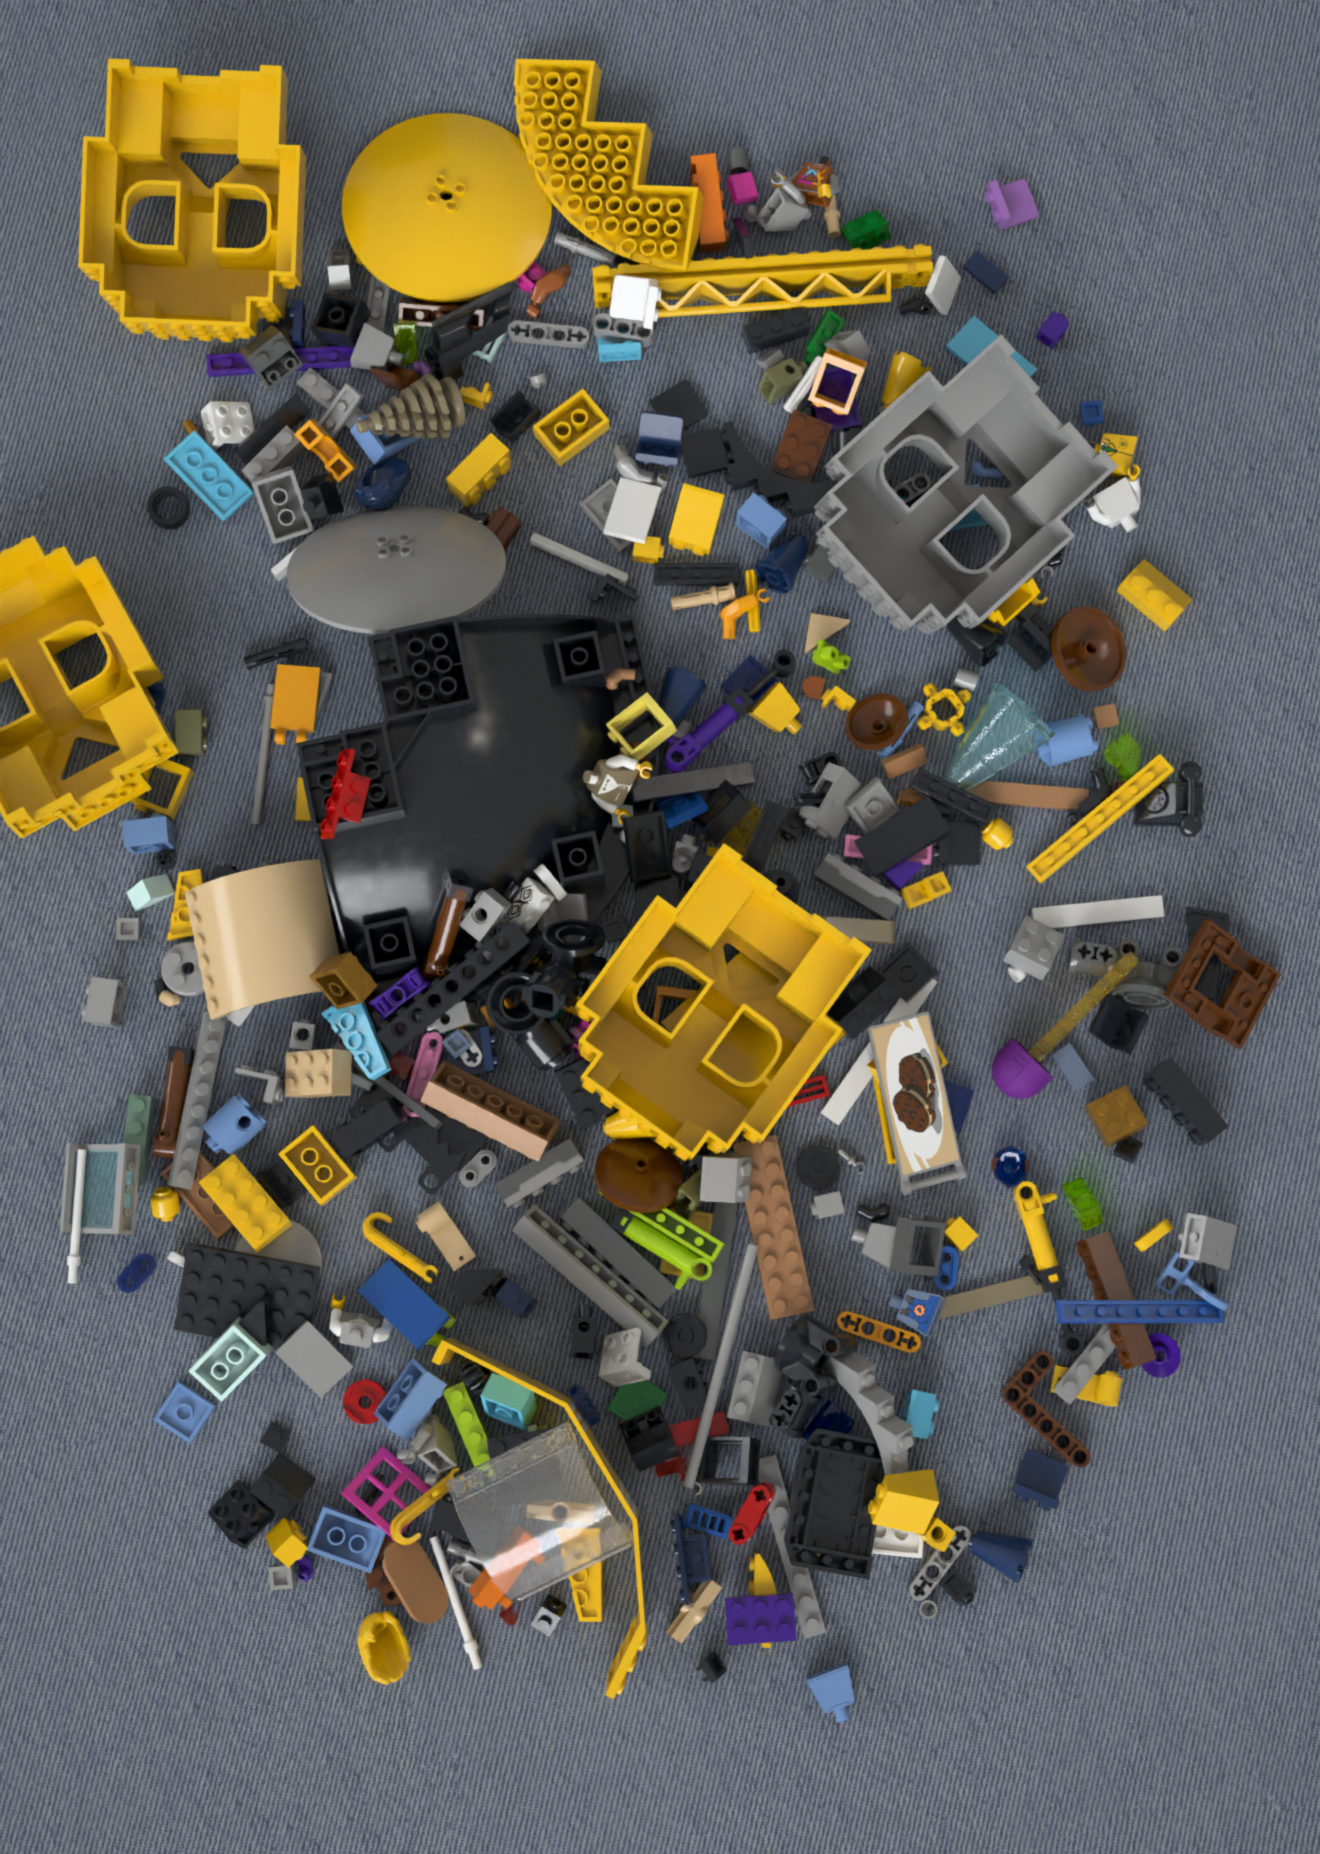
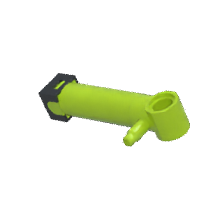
(662, 1246)

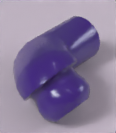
(305, 1568)

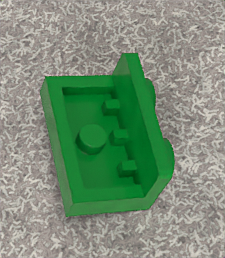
(866, 231)

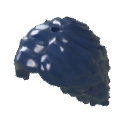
(382, 484)

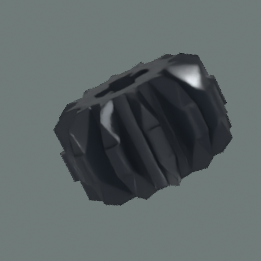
(474, 1376)

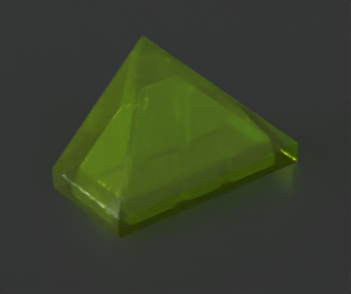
(406, 341)

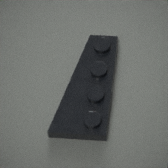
(1208, 980)

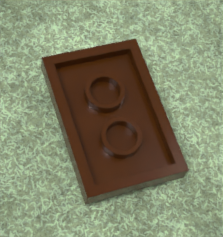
(801, 447)

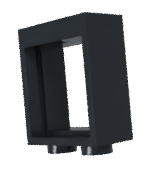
(725, 811)
(748, 1467)

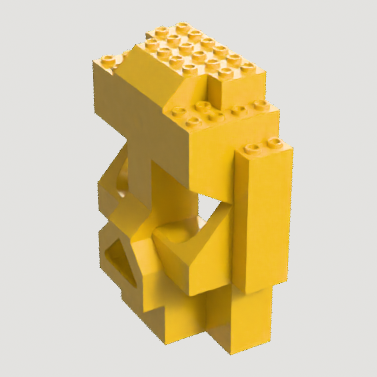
(197, 282)
(43, 610)
(666, 1076)

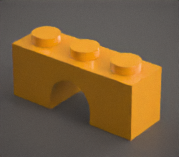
(320, 442)

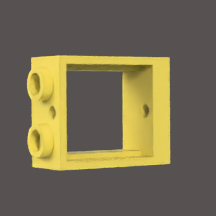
(632, 712)

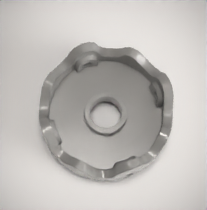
(173, 974)

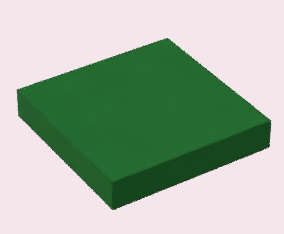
(636, 1399)

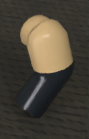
(165, 996)

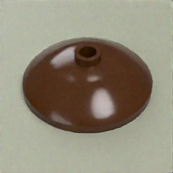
(873, 714)

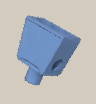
(833, 1690)

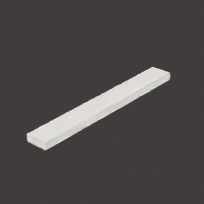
(859, 1074)

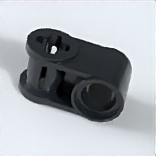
(817, 767)

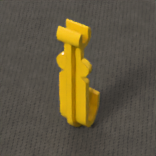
(394, 1249)
(417, 1508)

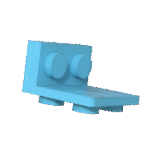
(614, 351)

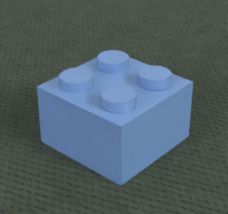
(761, 520)
(148, 834)

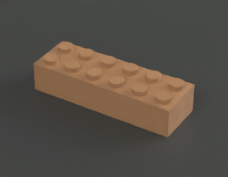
(490, 1110)

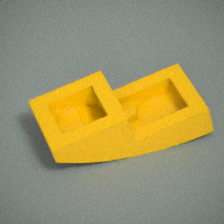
(925, 890)

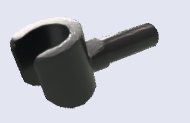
(1025, 1263)

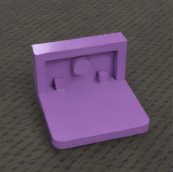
(1011, 203)

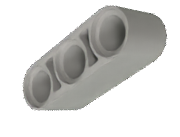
(613, 324)

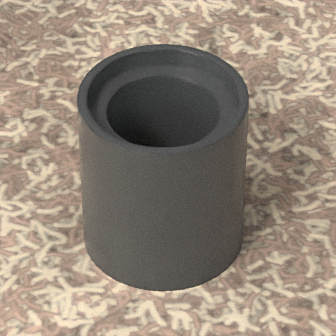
(737, 160)

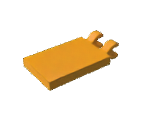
(295, 701)

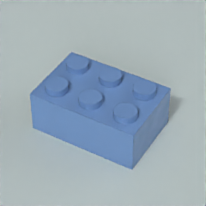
(410, 1399)

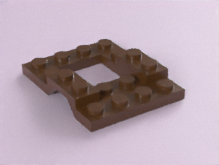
(1244, 996)

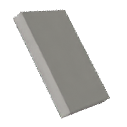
(597, 509)
(313, 1358)

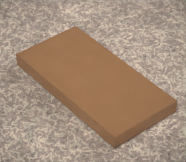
(200, 1201)

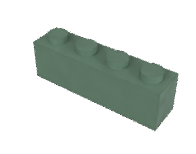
(139, 1129)

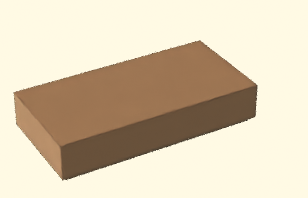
(904, 761)

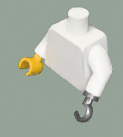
(1117, 502)

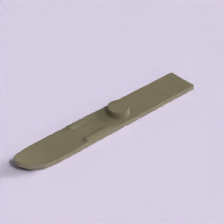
(990, 1296)

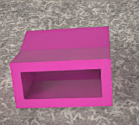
(742, 188)

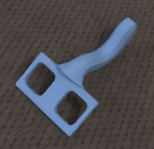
(1184, 1278)

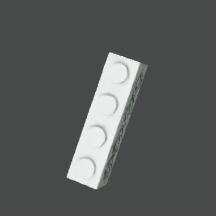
(526, 910)

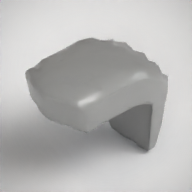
(465, 1572)

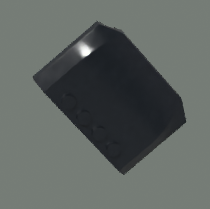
(830, 1502)

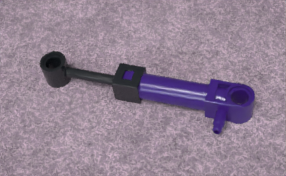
(731, 710)

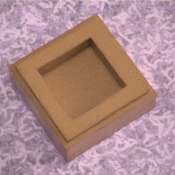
(1105, 716)

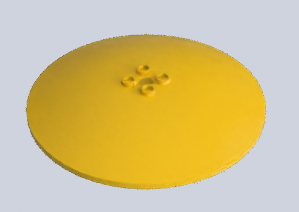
(438, 245)

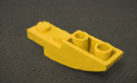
(762, 1581)

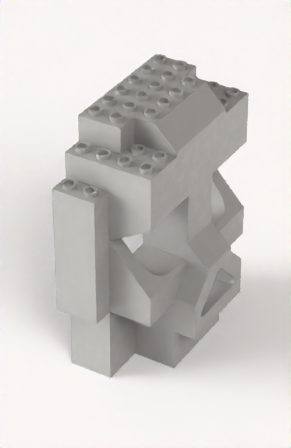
(895, 548)

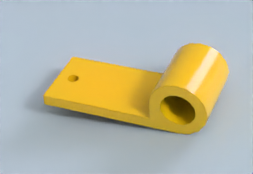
(1100, 1389)

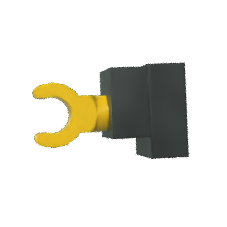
(1030, 610)

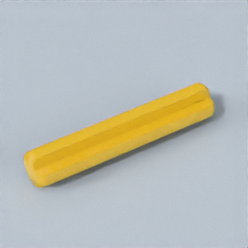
(753, 614)

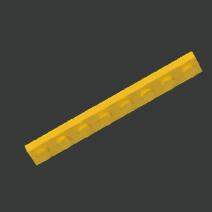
(1100, 818)

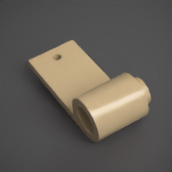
(445, 1235)

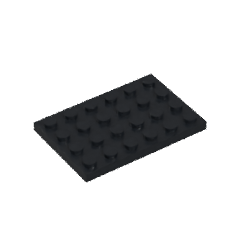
(227, 1283)

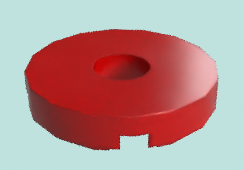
(352, 1400)

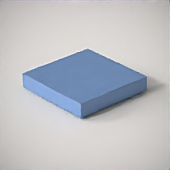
(184, 1412)

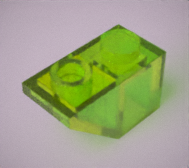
(1125, 756)
(1083, 1204)

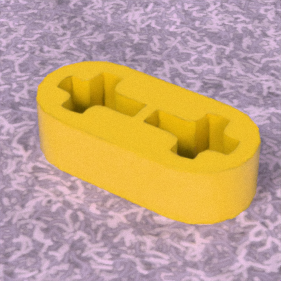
(1153, 1235)

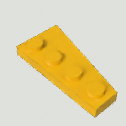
(588, 1593)

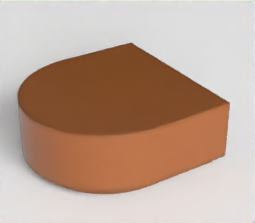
(813, 687)

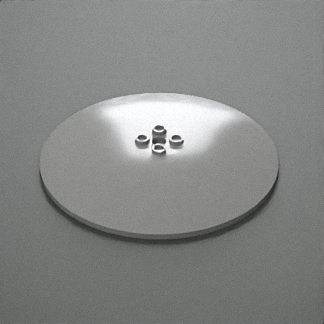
(395, 568)

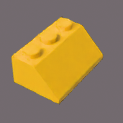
(1154, 595)

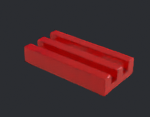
(811, 1098)

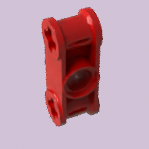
(751, 1513)

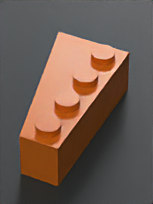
(707, 178)

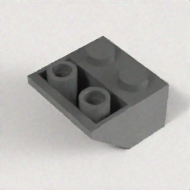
(271, 357)

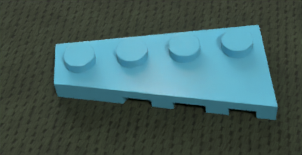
(359, 1037)

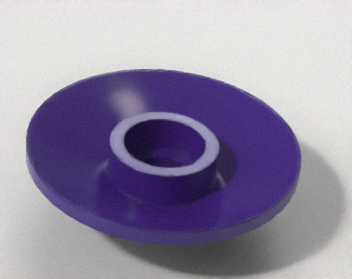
(1169, 1364)

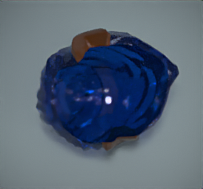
(1010, 1166)

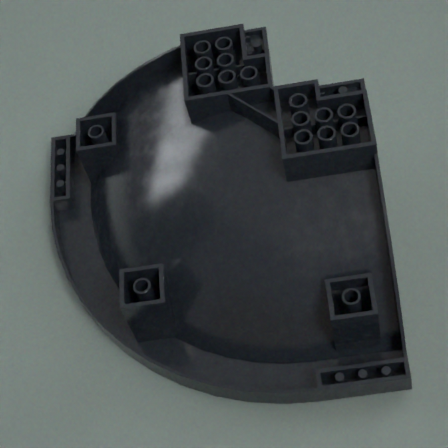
(477, 777)

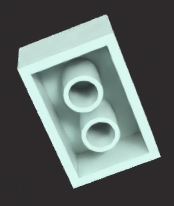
(228, 1360)

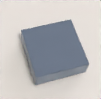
(456, 1043)

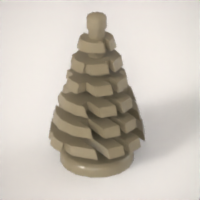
(421, 410)

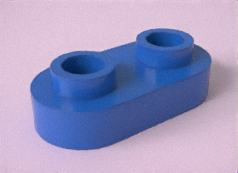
(947, 1268)

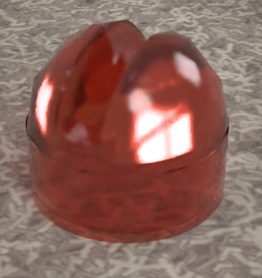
(508, 1617)

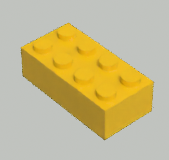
(245, 1203)

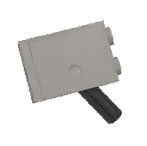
(824, 806)
(1208, 1243)

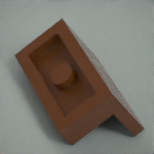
(395, 377)

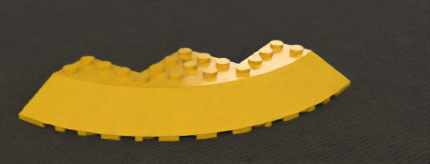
(600, 168)

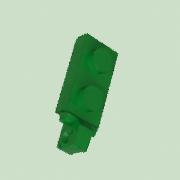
(826, 329)

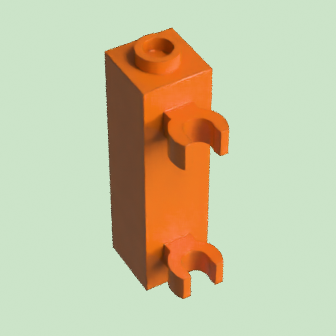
(487, 1593)

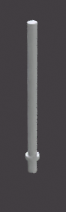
(263, 756)

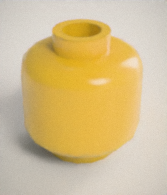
(997, 834)
(165, 1203)

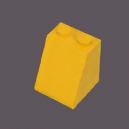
(696, 519)
(905, 1501)

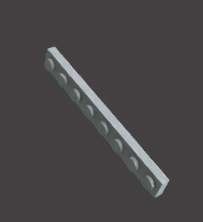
(197, 1102)
(797, 1577)

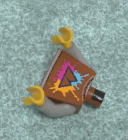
(816, 182)

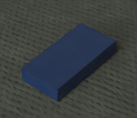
(985, 272)

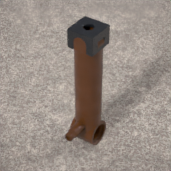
(457, 895)
(173, 1101)

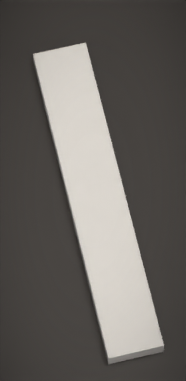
(1100, 912)

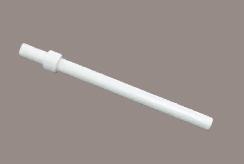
(74, 1259)
(470, 1645)

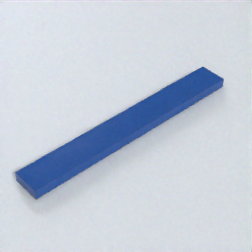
(1137, 1311)

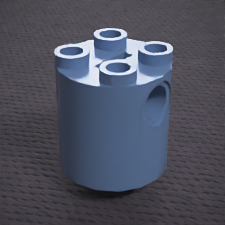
(1070, 741)
(228, 1131)

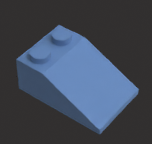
(380, 446)
(346, 1538)

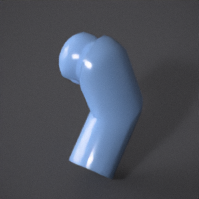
(989, 473)

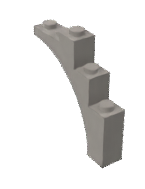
(877, 1406)

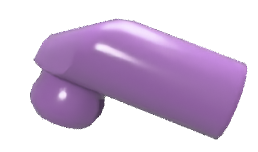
(421, 367)

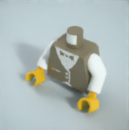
(612, 781)

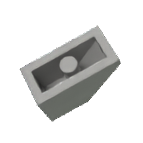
(340, 270)

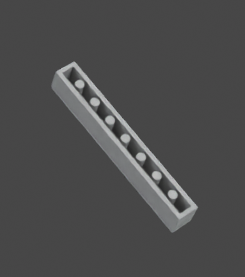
(589, 1274)

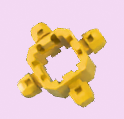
(957, 702)

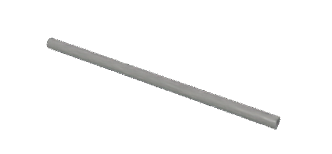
(720, 1366)

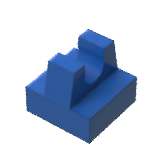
(1091, 412)

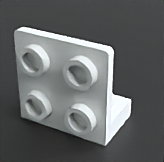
(226, 422)
(619, 1359)

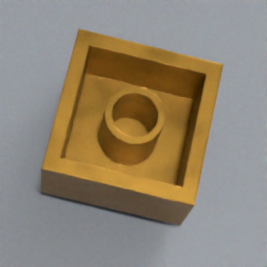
(343, 980)
(1116, 1116)

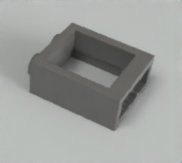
(904, 1241)

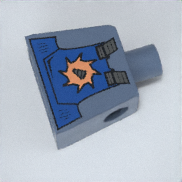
(919, 1310)

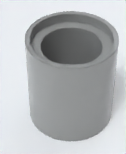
(966, 679)

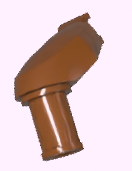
(545, 284)

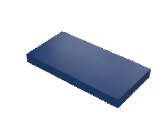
(404, 1304)

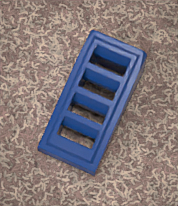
(726, 1526)

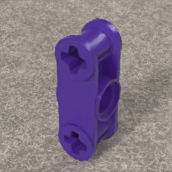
(410, 985)

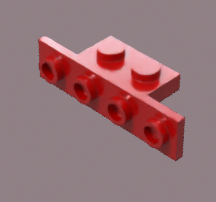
(346, 797)

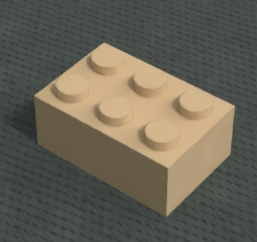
(318, 1073)

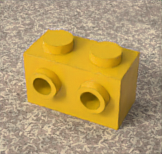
(287, 1541)

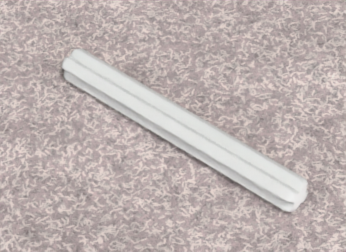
(577, 558)

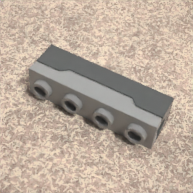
(857, 887)
(536, 1175)

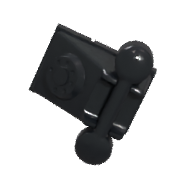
(1174, 803)

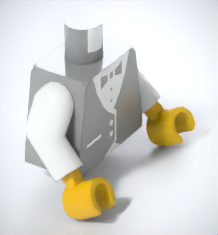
(357, 1328)

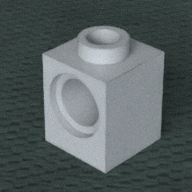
(307, 1045)
(827, 1205)
(282, 1577)

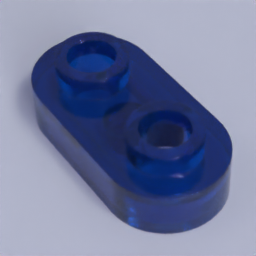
(136, 1272)

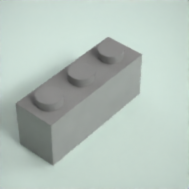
(275, 454)

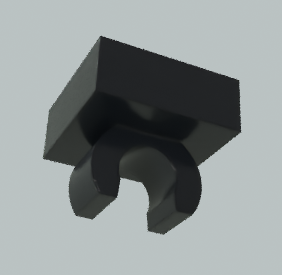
(712, 1667)

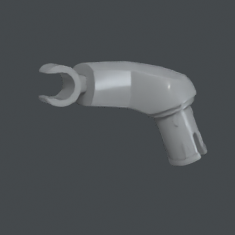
(630, 470)

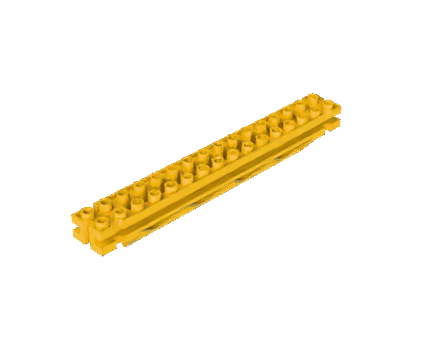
(775, 276)

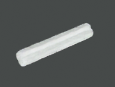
(803, 386)

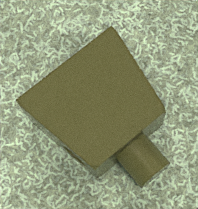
(781, 379)
(689, 1196)

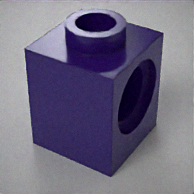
(1053, 329)

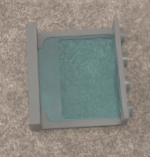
(108, 1188)

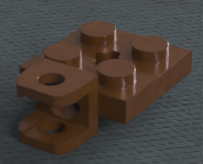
(379, 1580)

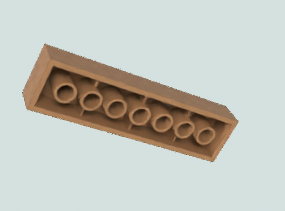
(775, 1231)

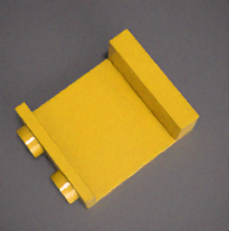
(1014, 603)

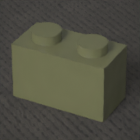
(190, 732)

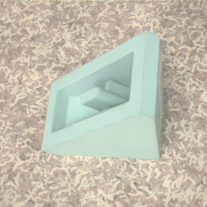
(150, 891)

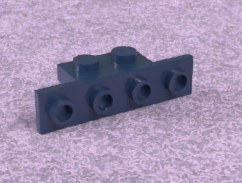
(693, 1559)

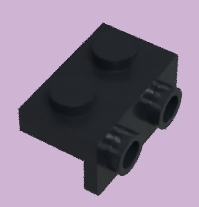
(515, 417)
(281, 1183)

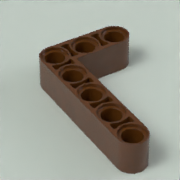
(1039, 1413)

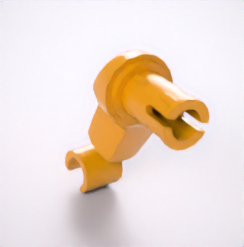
(735, 609)

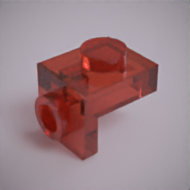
(672, 1466)

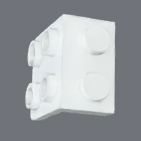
(635, 299)

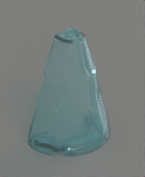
(996, 738)

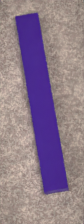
(314, 357)

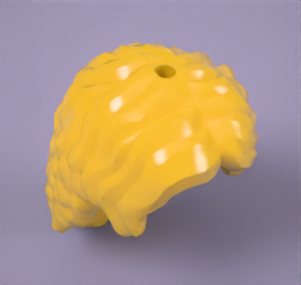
(383, 1647)

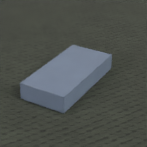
(1072, 1067)

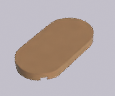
(415, 1581)

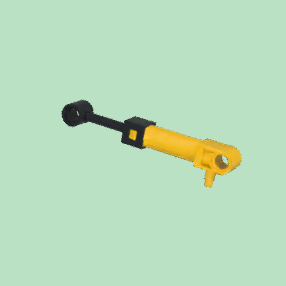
(1049, 1271)

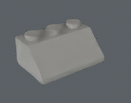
(754, 1389)

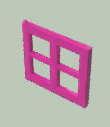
(388, 1493)

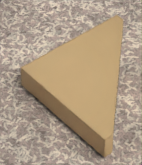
(822, 628)

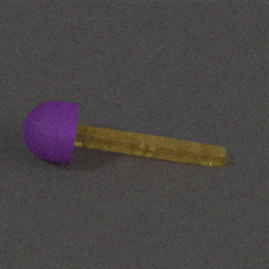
(1019, 1070)

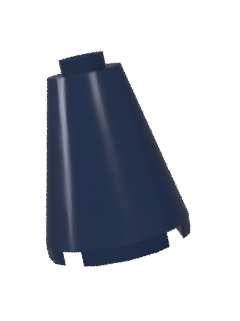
(783, 564)
(680, 693)
(1002, 1552)

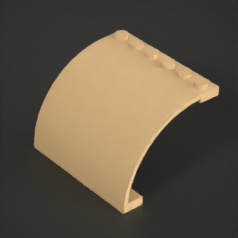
(261, 934)

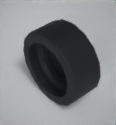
(161, 493)

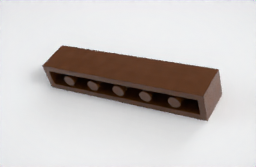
(1111, 1284)

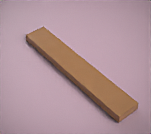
(1030, 795)

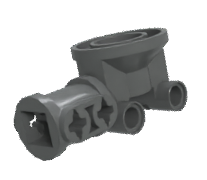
(1142, 985)

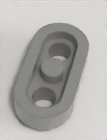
(478, 1168)

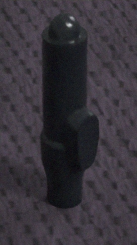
(371, 1490)

